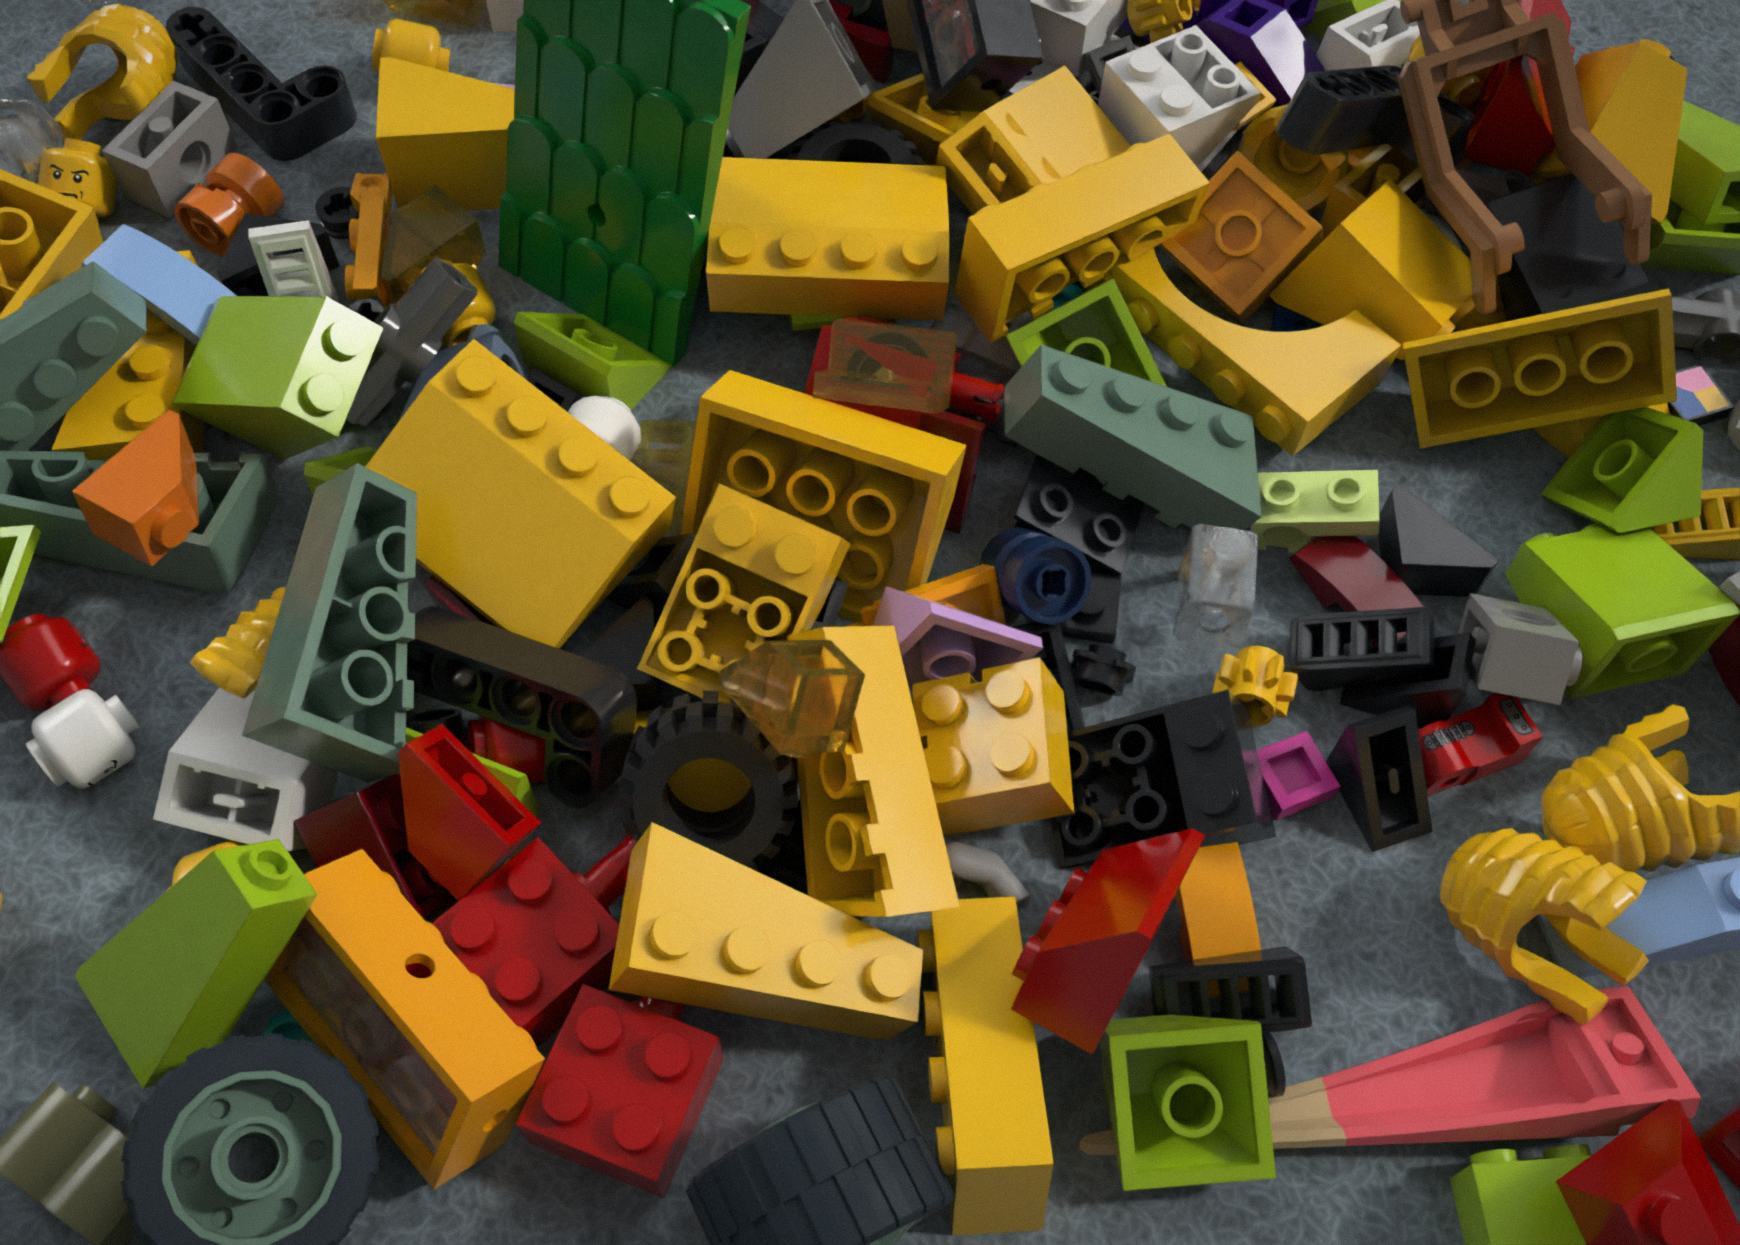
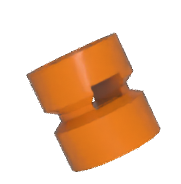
(232, 189)

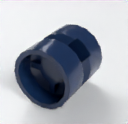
(1038, 574)

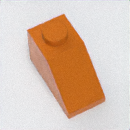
(145, 492)

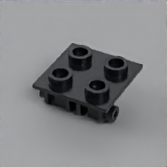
(1079, 513)

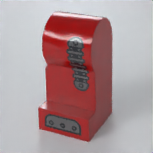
(1477, 743)

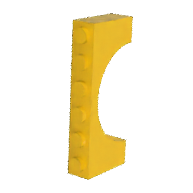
(1285, 380)

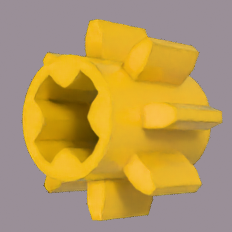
(1158, 17)
(1257, 682)

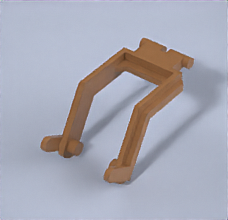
(1477, 36)

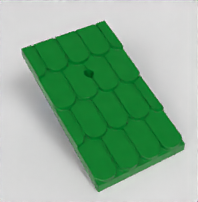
(619, 157)

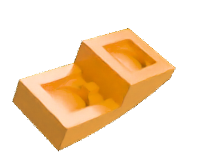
(1217, 908)

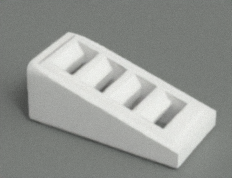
(290, 236)

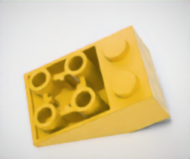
(1028, 142)
(743, 583)

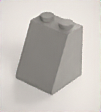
(797, 82)

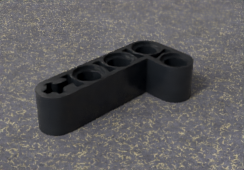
(1360, 110)
(277, 116)
(566, 699)

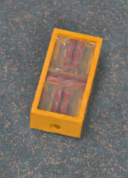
(405, 1019)

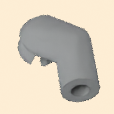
(987, 870)

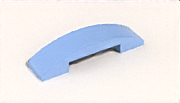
(167, 281)

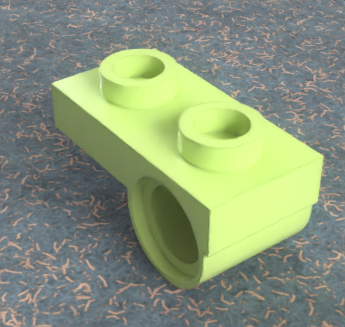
(1316, 505)

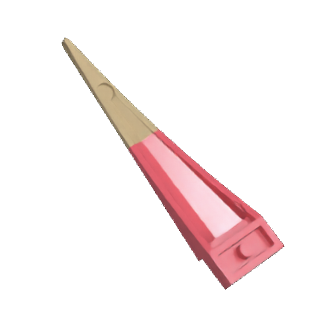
(1498, 1080)

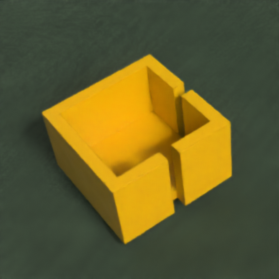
(995, 746)

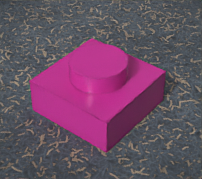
(1295, 775)

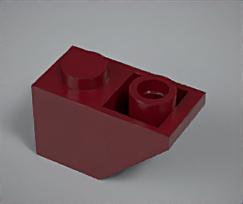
(376, 823)

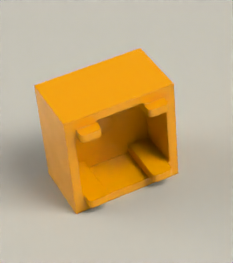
(1243, 238)

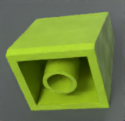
(278, 370)
(1626, 602)

